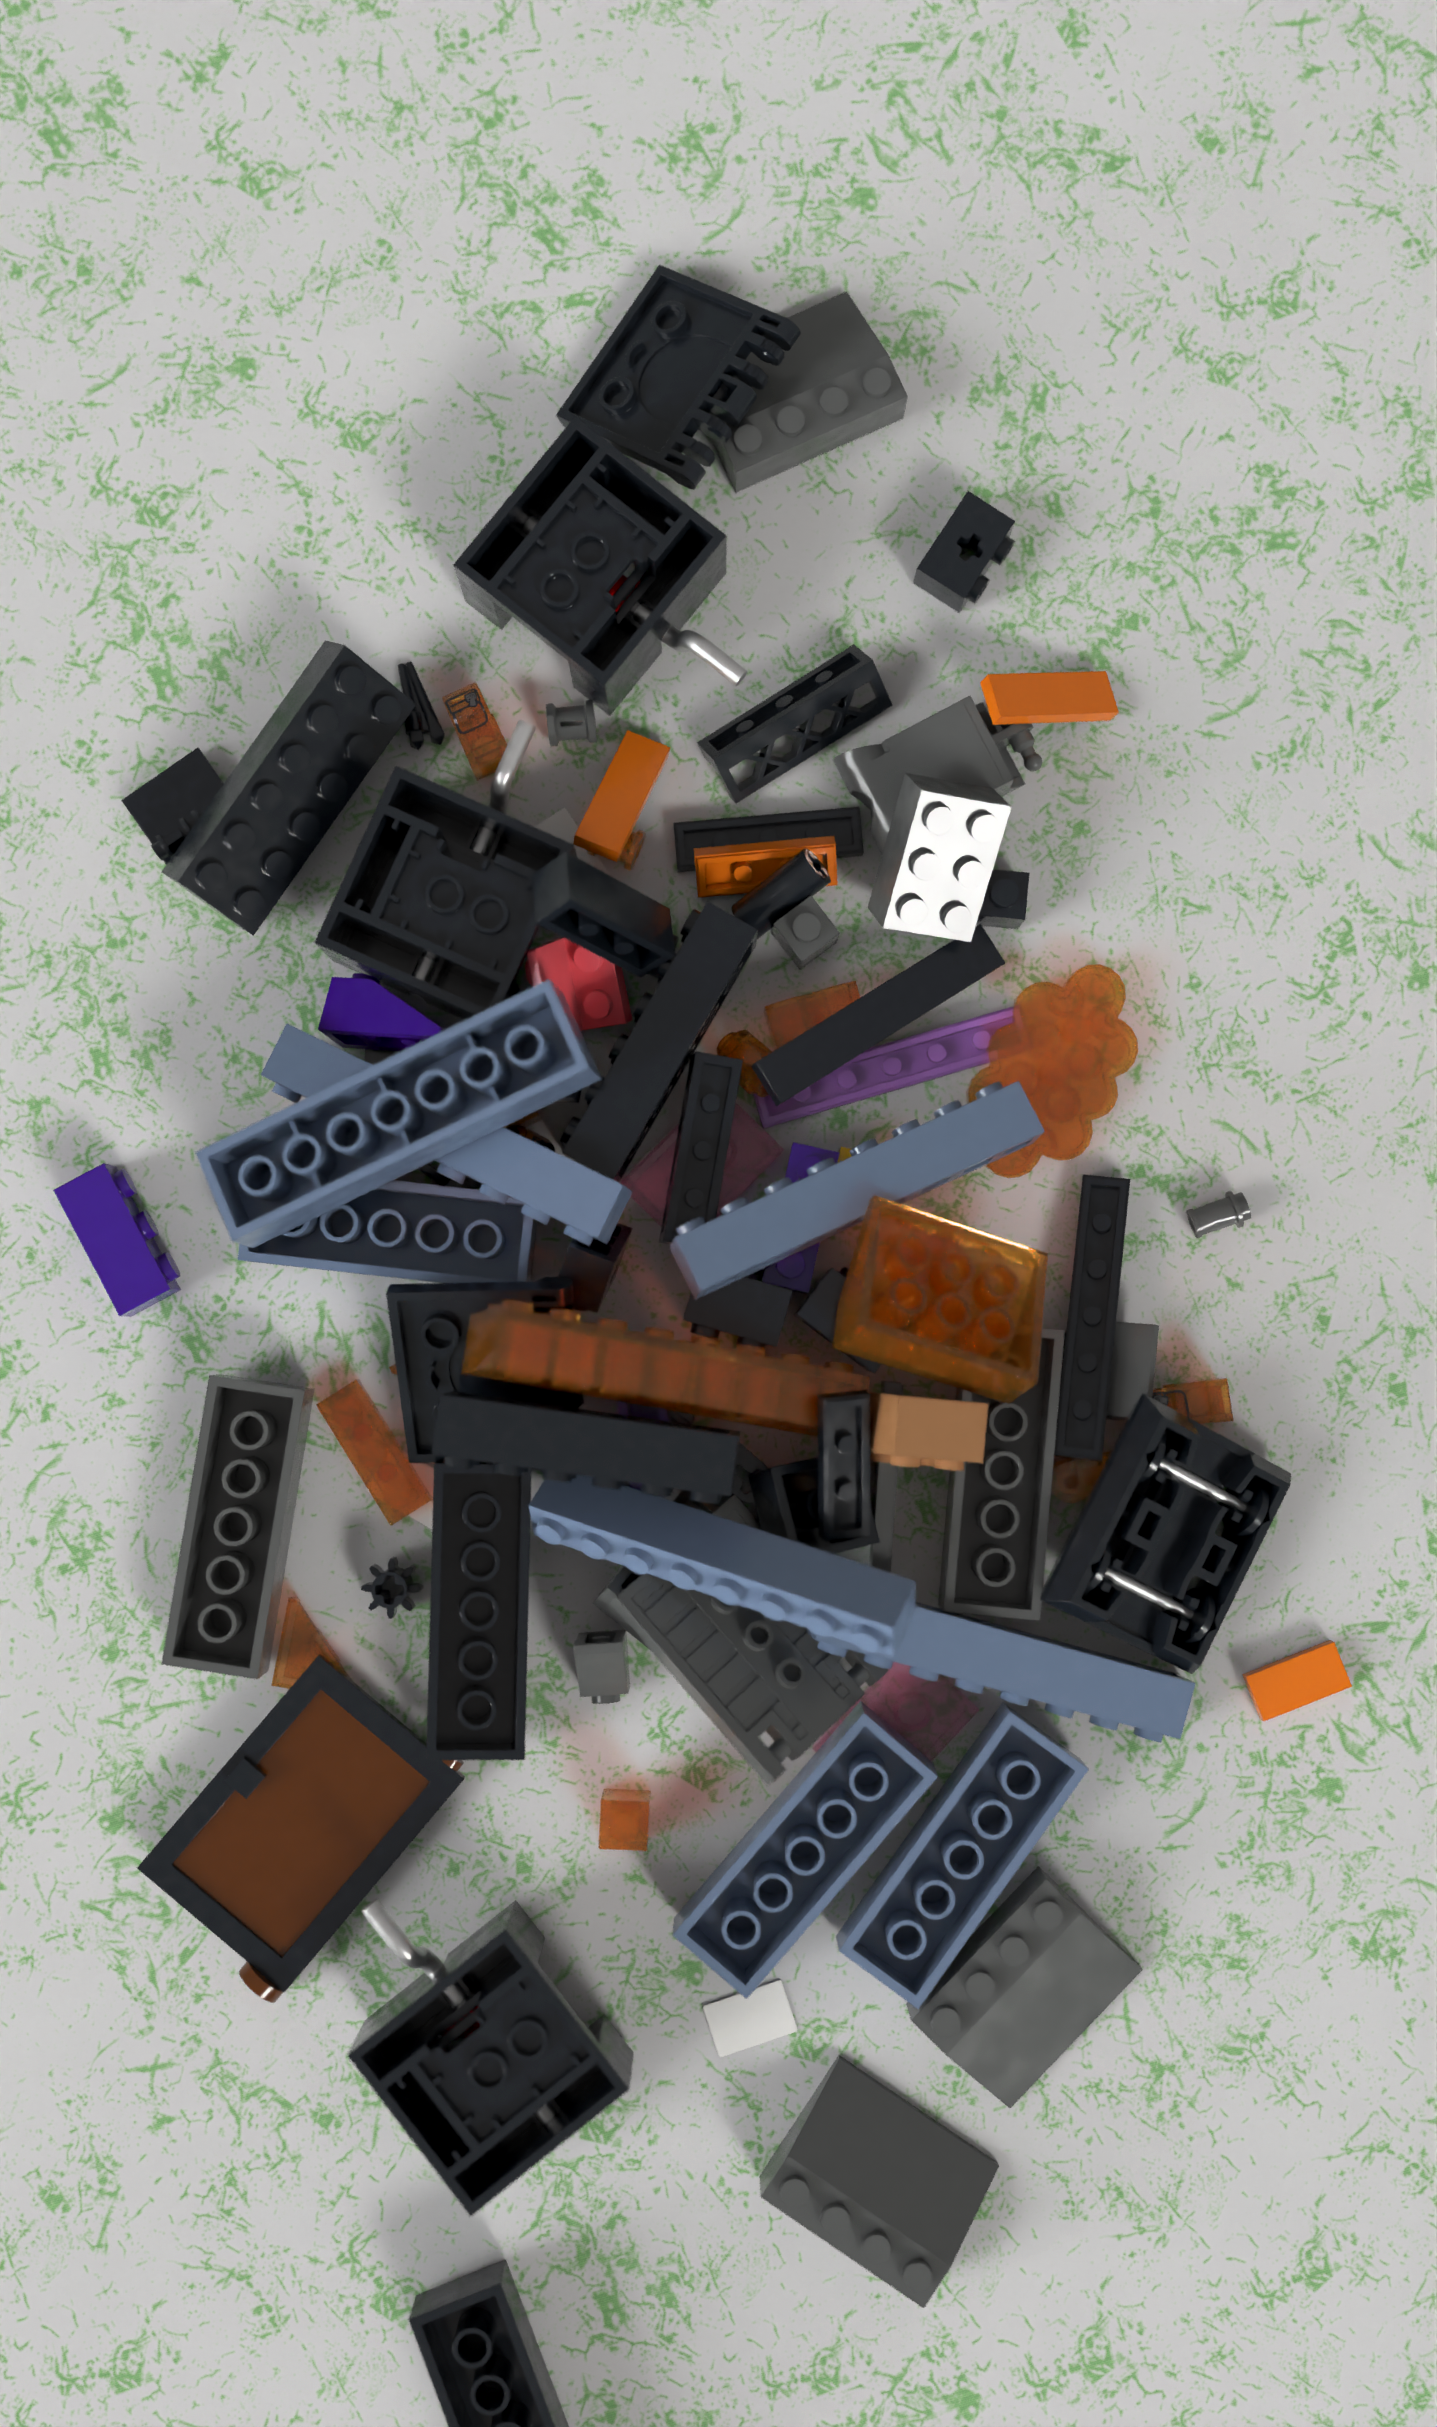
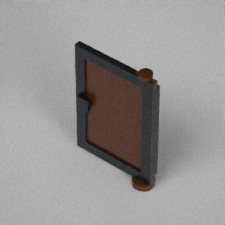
(300, 1825)

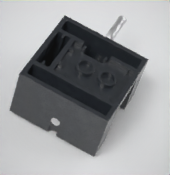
(561, 557)
(443, 891)
(517, 2077)

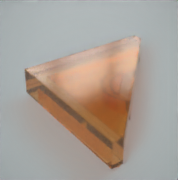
(300, 1646)

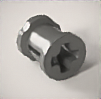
(571, 732)

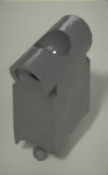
(950, 746)

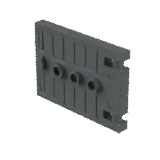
(745, 1666)

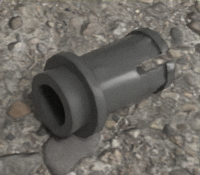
(1219, 1214)

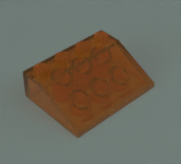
(943, 1302)

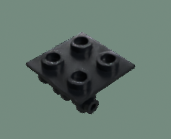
(174, 802)

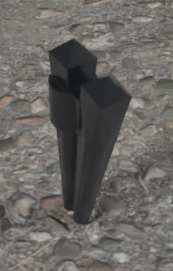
(422, 718)

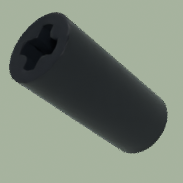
(782, 891)

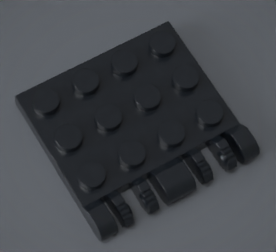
(673, 366)
(430, 1344)

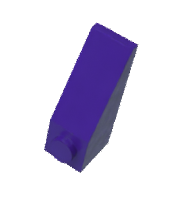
(368, 1016)

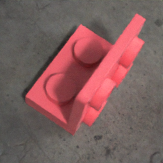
(589, 982)

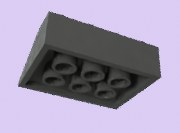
(820, 397)
(1024, 1988)
(878, 2181)

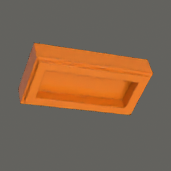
(1297, 1680)

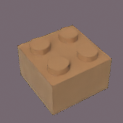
(926, 1431)

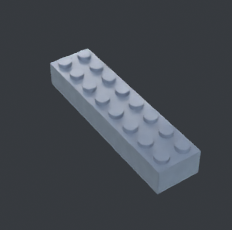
(398, 1115)

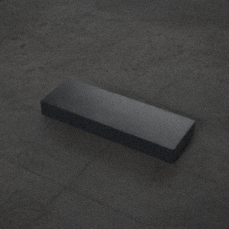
(843, 1465)

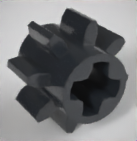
(382, 1596)

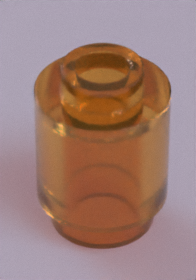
(749, 1049)

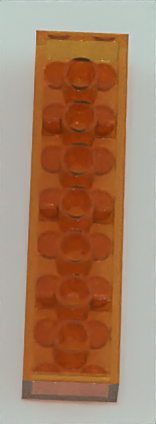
(651, 1367)

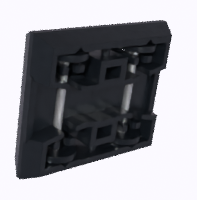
(1155, 1528)

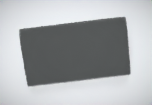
(1131, 1367)

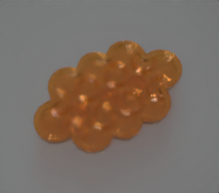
(1066, 1057)

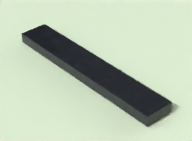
(876, 1016)
(1092, 1318)

